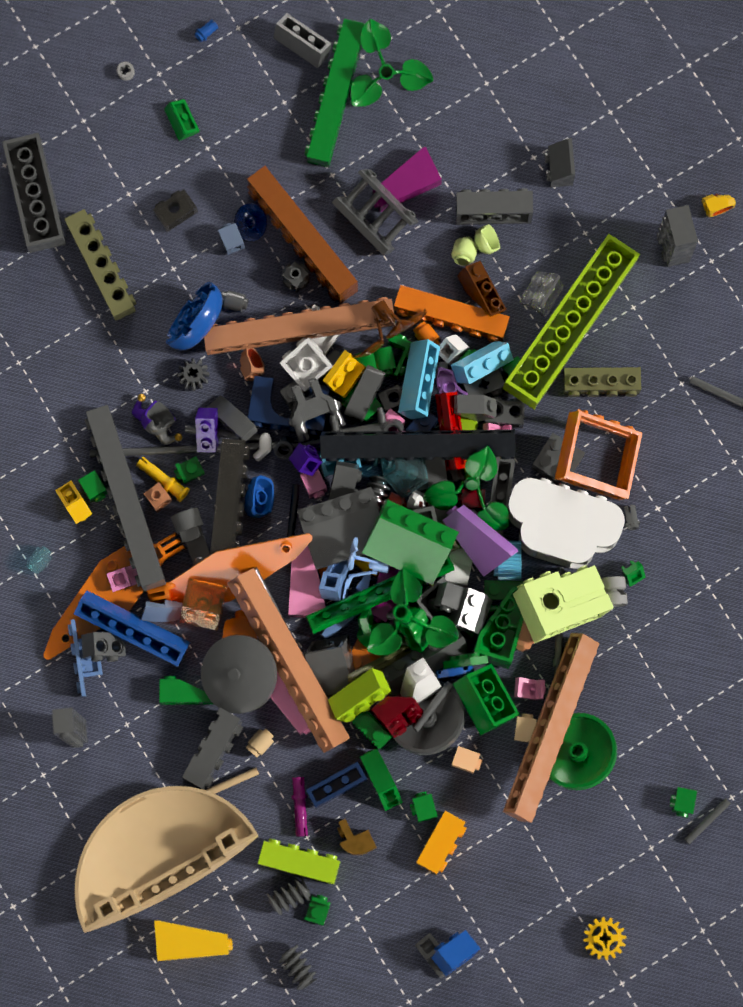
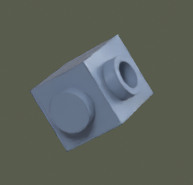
(231, 238)

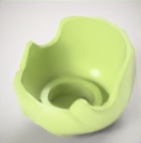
(486, 240)

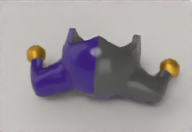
(156, 420)

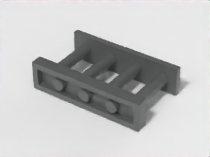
(357, 217)

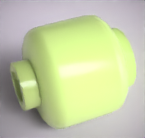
(464, 251)

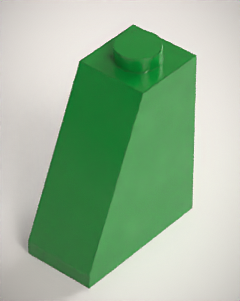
(381, 779)

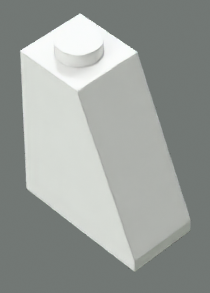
(419, 682)

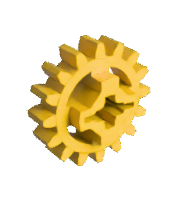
(596, 939)

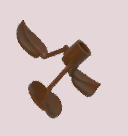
(384, 314)

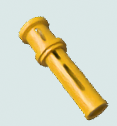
(169, 484)

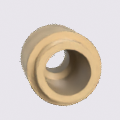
(260, 742)

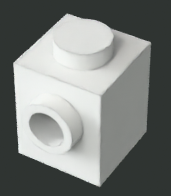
(452, 348)

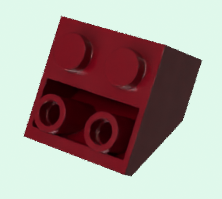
(397, 713)

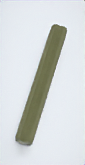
(380, 663)

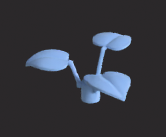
(374, 564)

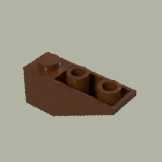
(480, 288)

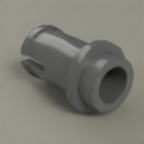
(631, 518)

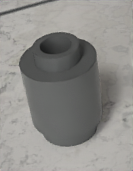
(234, 301)

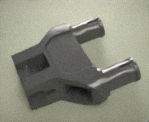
(311, 407)

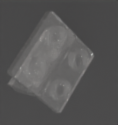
(542, 292)

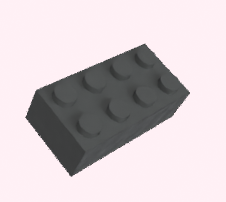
(494, 207)
(677, 236)

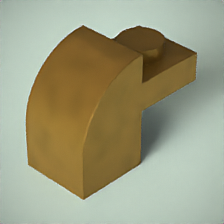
(356, 844)

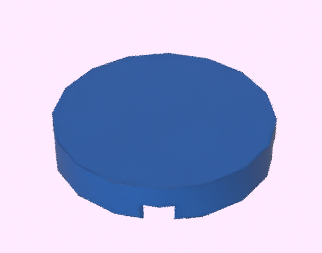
(454, 671)

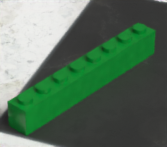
(336, 93)

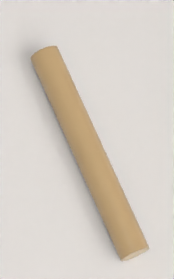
(233, 781)

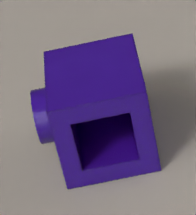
(305, 459)

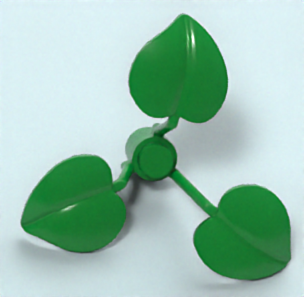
(414, 73)
(479, 465)
(407, 589)

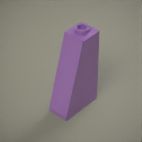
(479, 540)

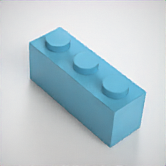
(482, 362)

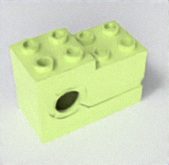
(561, 602)

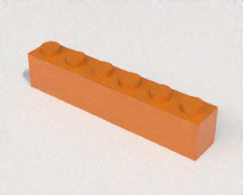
(451, 314)

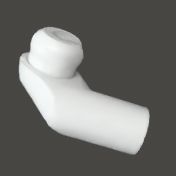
(265, 446)

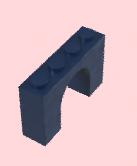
(263, 415)

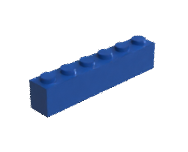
(132, 628)

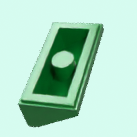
(181, 119)

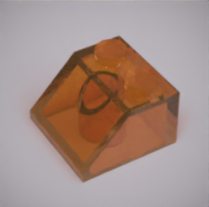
(203, 604)

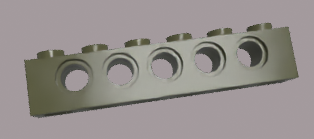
(76, 224)

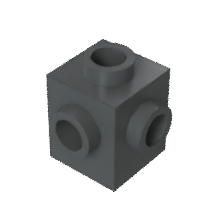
(298, 282)

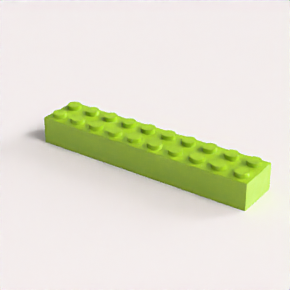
(571, 321)

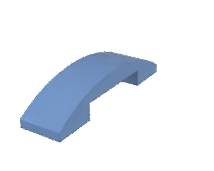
(333, 630)

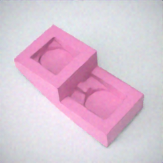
(122, 578)

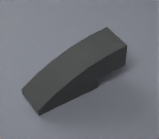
(233, 419)

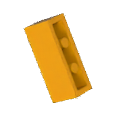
(441, 843)

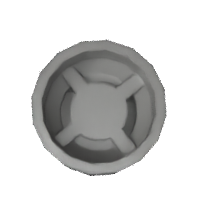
(615, 589)

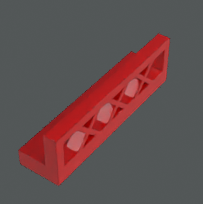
(449, 421)

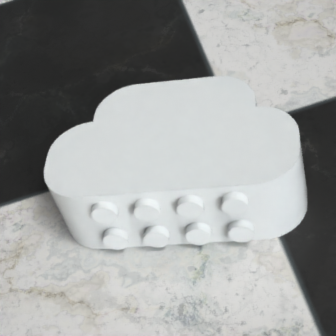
(563, 523)

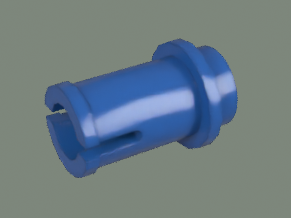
(202, 33)

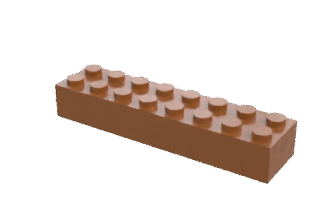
(302, 235)

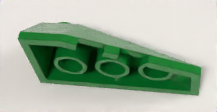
(501, 633)

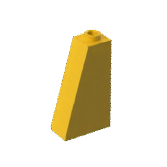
(186, 942)

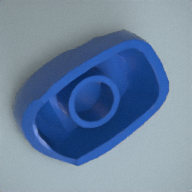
(259, 497)

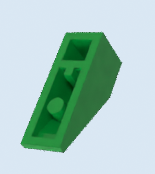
(178, 692)

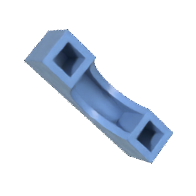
(334, 581)

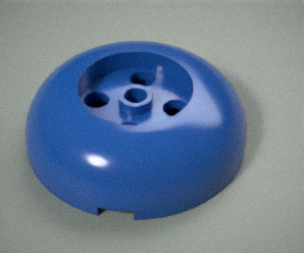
(196, 318)

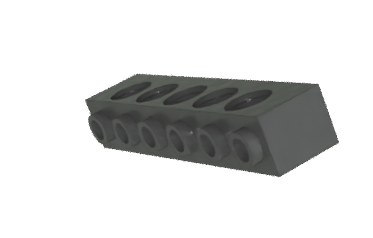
(70, 727)

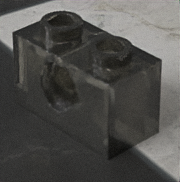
(169, 219)

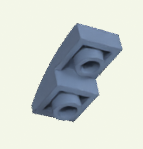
(161, 612)

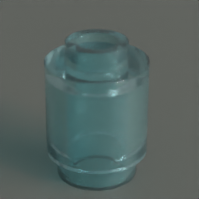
(39, 559)

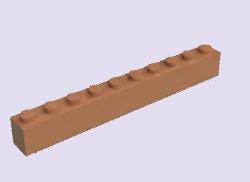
(293, 327)
(289, 660)
(551, 727)

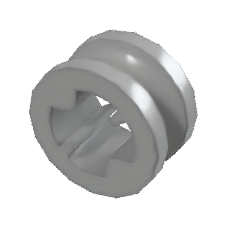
(122, 66)

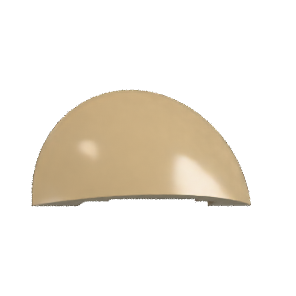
(154, 851)

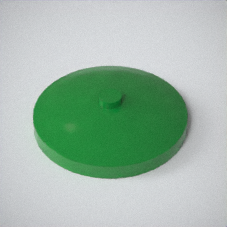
(585, 754)

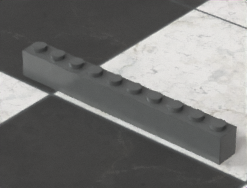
(125, 497)

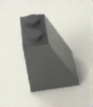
(331, 662)

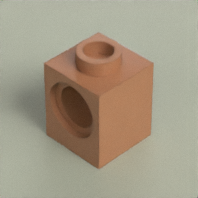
(158, 497)

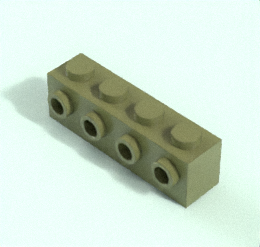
(602, 381)

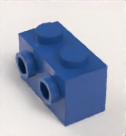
(455, 953)

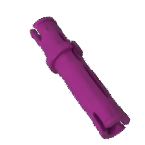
(300, 806)

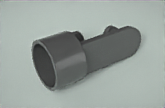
(189, 525)

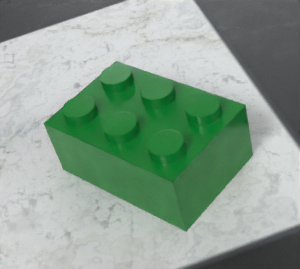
(486, 699)

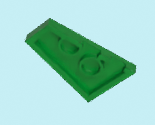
(465, 660)

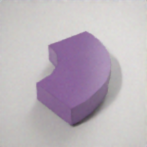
(447, 383)

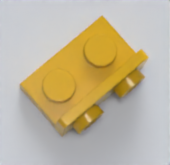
(344, 374)

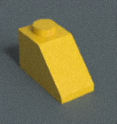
(73, 502)

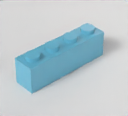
(419, 379)

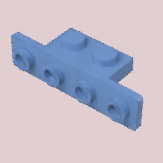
(84, 666)

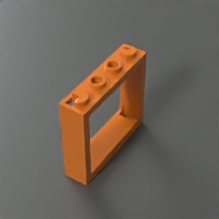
(628, 460)

